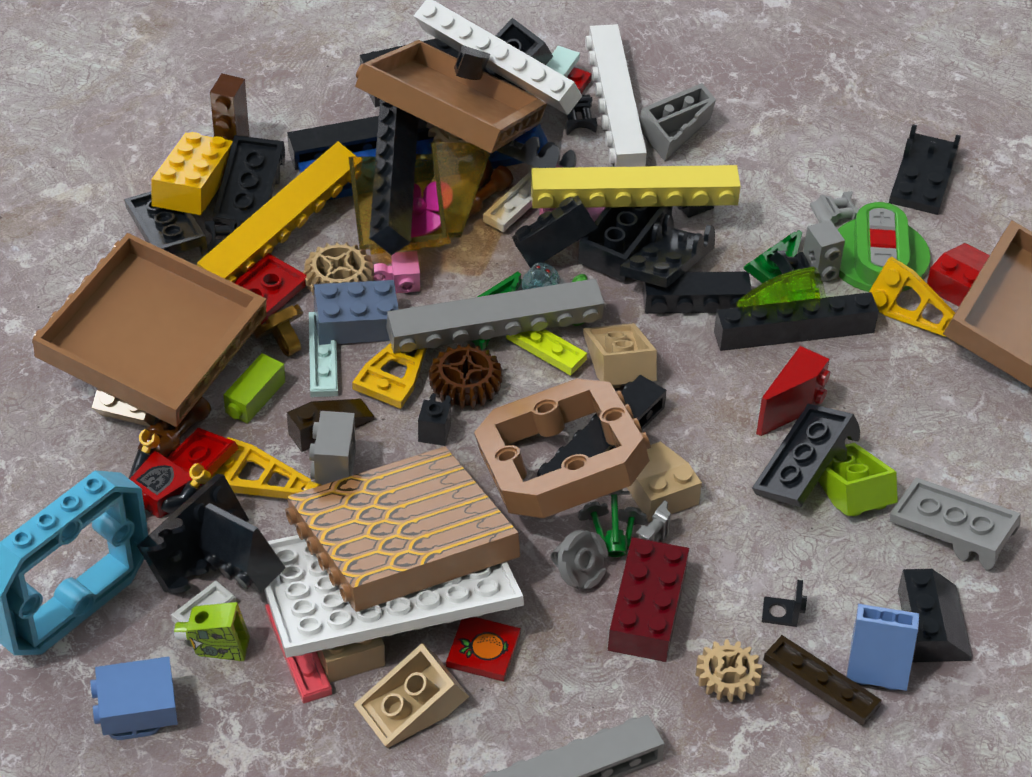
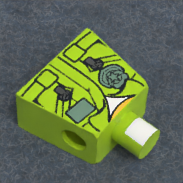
(216, 631)

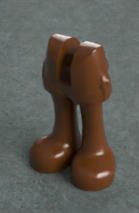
(496, 181)
(171, 439)

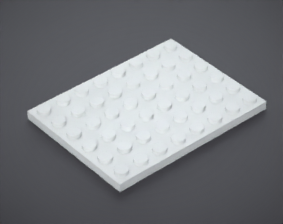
(316, 618)

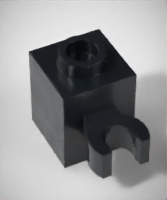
(434, 421)

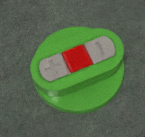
(874, 237)

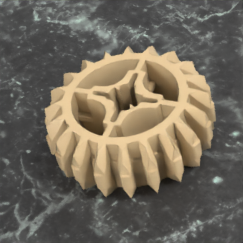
(338, 265)

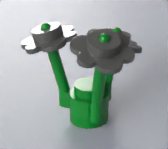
(615, 540)

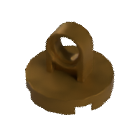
(282, 330)

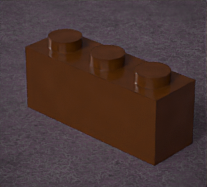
(229, 107)

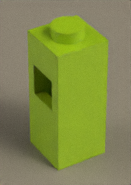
(254, 388)

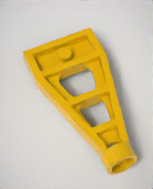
(888, 288)
(385, 386)
(271, 465)

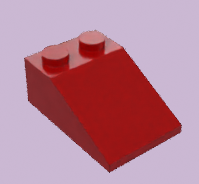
(956, 271)
(797, 385)

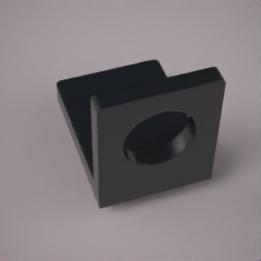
(792, 608)

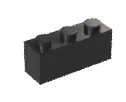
(554, 231)

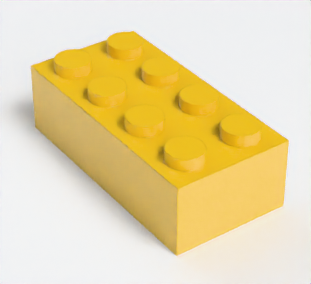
(191, 173)

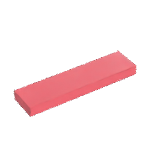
(305, 670)

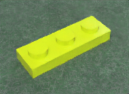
(551, 349)

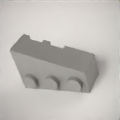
(676, 119)

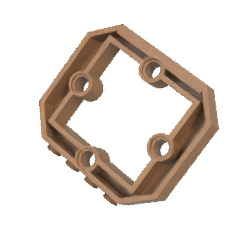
(580, 476)

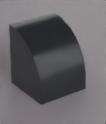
(471, 63)

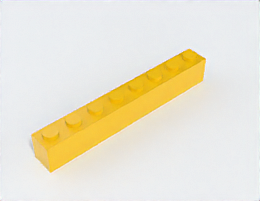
(280, 215)

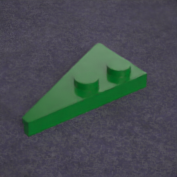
(763, 268)

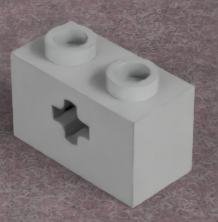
(824, 249)

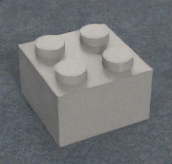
(333, 447)

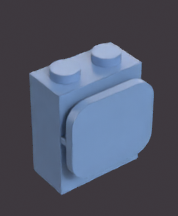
(882, 647)
(134, 698)

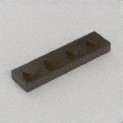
(822, 680)

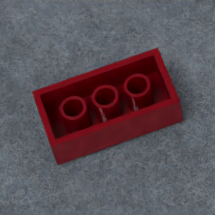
(648, 599)

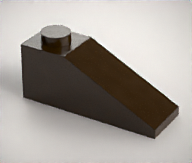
(302, 418)

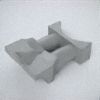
(827, 208)
(659, 526)

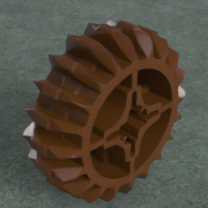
(481, 372)

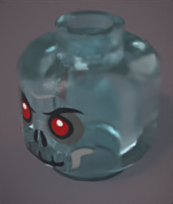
(540, 275)

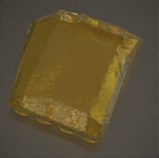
(457, 175)

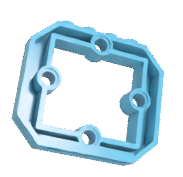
(116, 514)

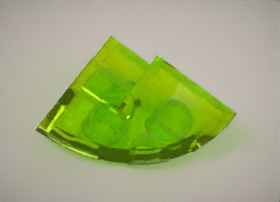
(787, 287)

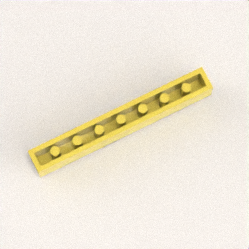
(636, 186)

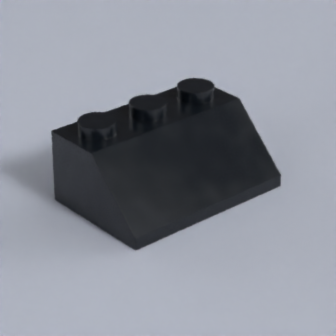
(525, 41)
(238, 549)
(941, 621)

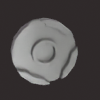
(581, 559)

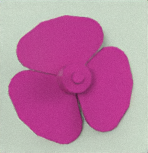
(423, 216)

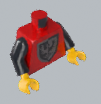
(162, 481)

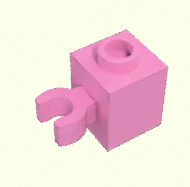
(403, 271)

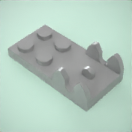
(957, 519)

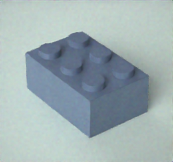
(353, 311)

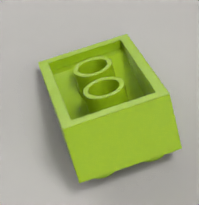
(859, 482)

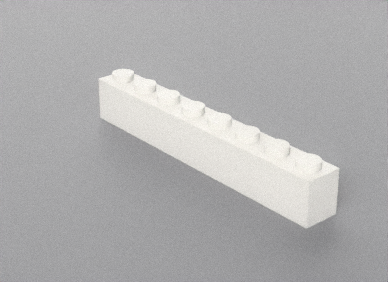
(503, 59)
(616, 97)

